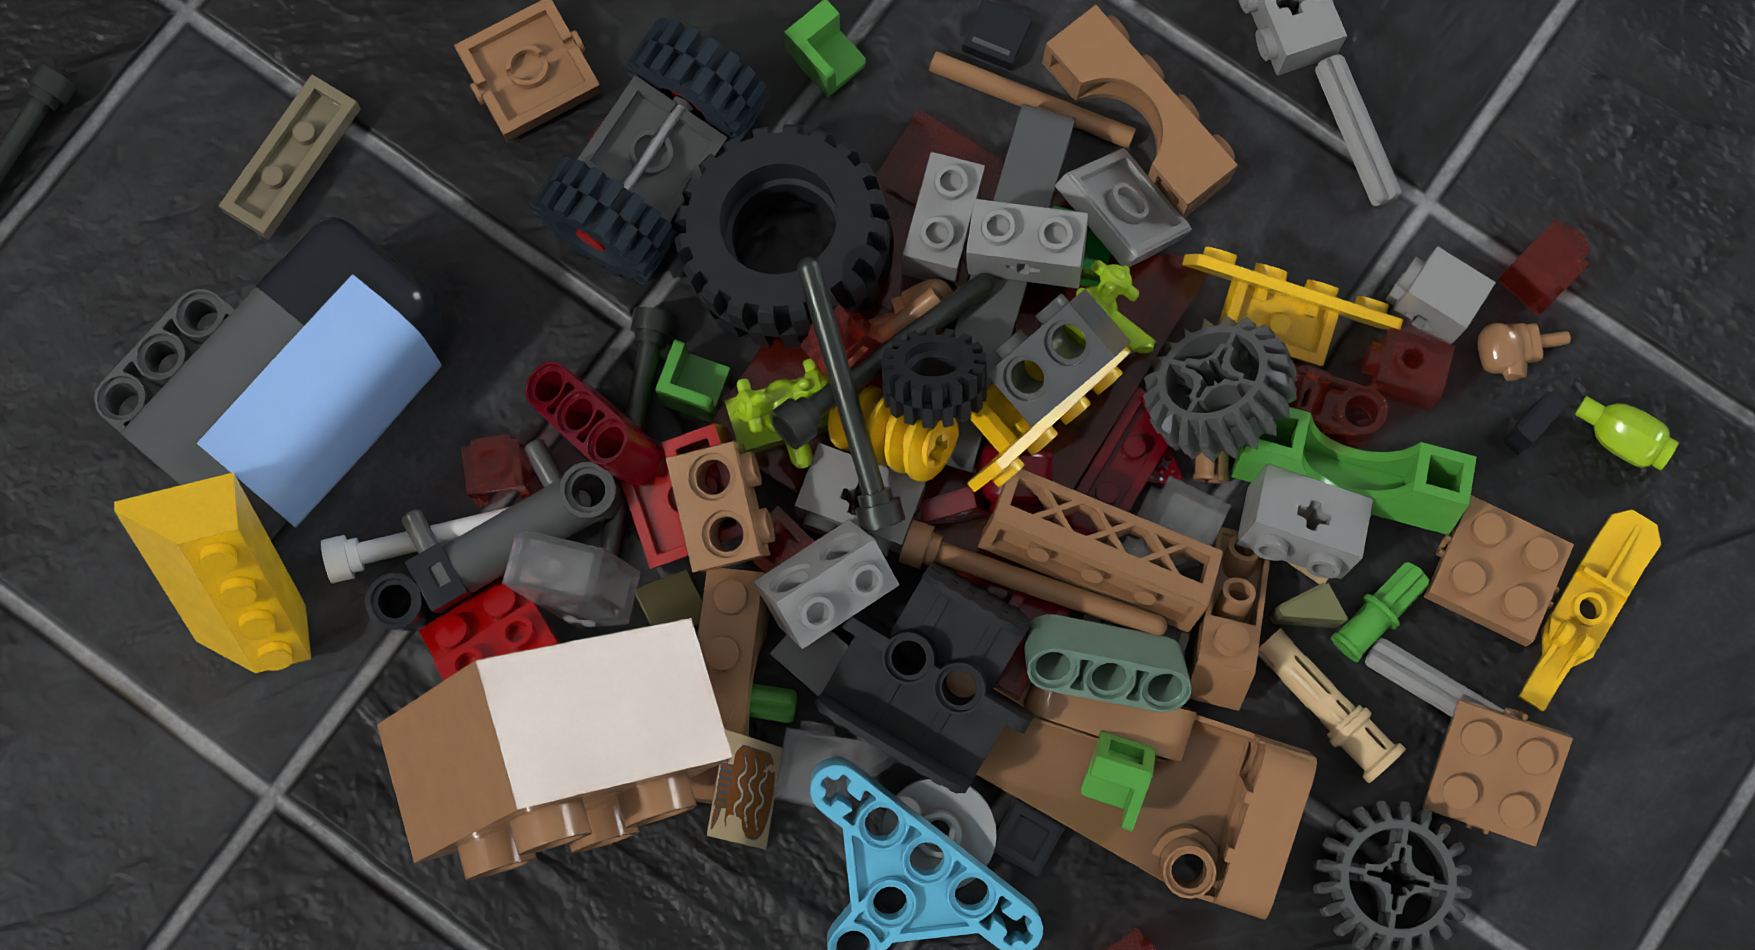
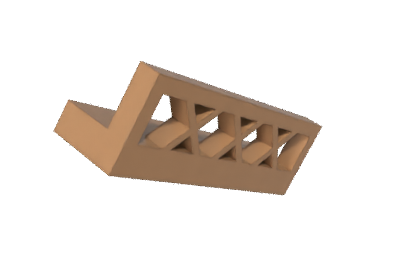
(1097, 566)

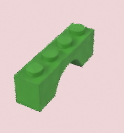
(1411, 486)

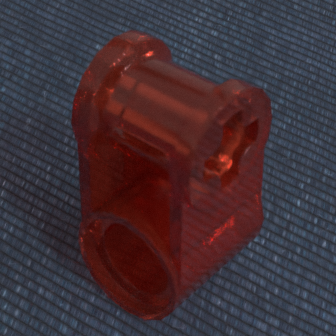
(1327, 404)

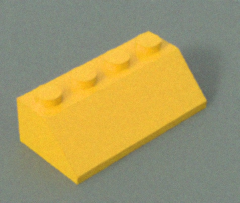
(220, 571)

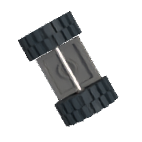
(631, 176)

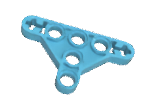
(930, 894)

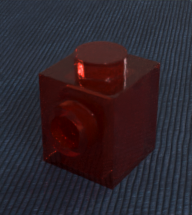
(1408, 368)

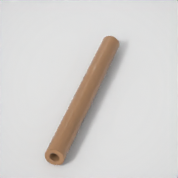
(1021, 94)

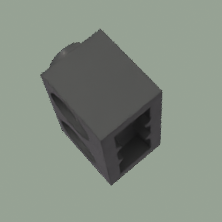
(1062, 362)

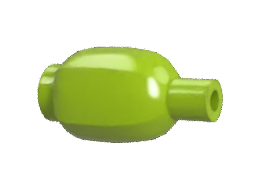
(1629, 433)

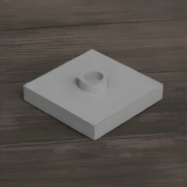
(1124, 207)

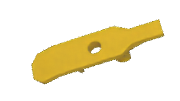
(1605, 580)

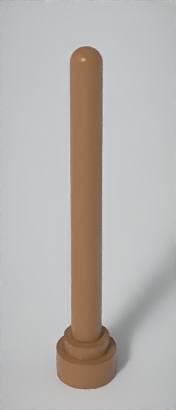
(926, 547)

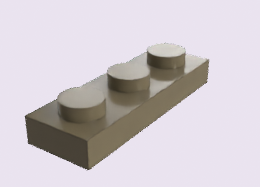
(290, 157)

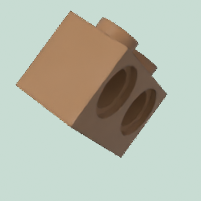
(704, 511)

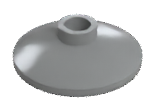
(966, 814)

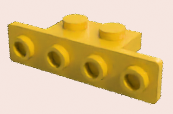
(1296, 314)
(1013, 434)

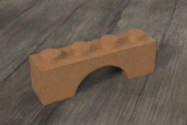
(1099, 62)
(730, 640)

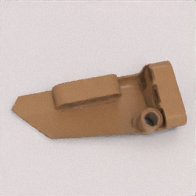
(1210, 791)

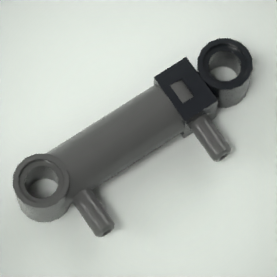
(455, 571)

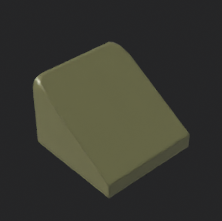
(670, 600)
(1311, 609)

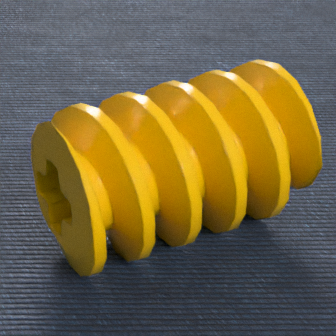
(896, 444)

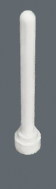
(348, 556)

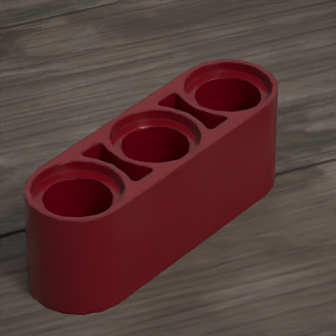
(592, 423)

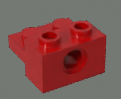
(655, 505)
(484, 627)

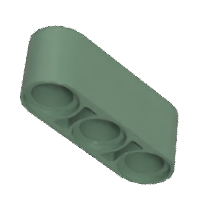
(1106, 663)

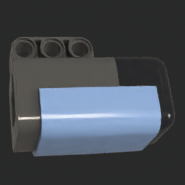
(288, 378)

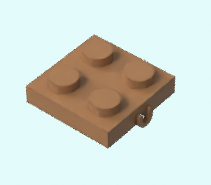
(528, 69)
(1499, 571)
(1497, 771)

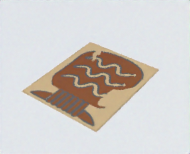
(745, 792)

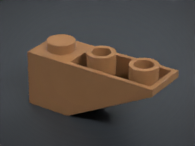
(1230, 628)

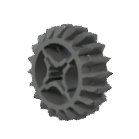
(1225, 403)
(1440, 886)

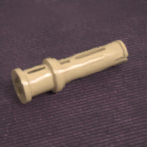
(1347, 724)

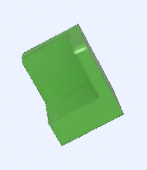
(823, 49)
(692, 383)
(1120, 775)

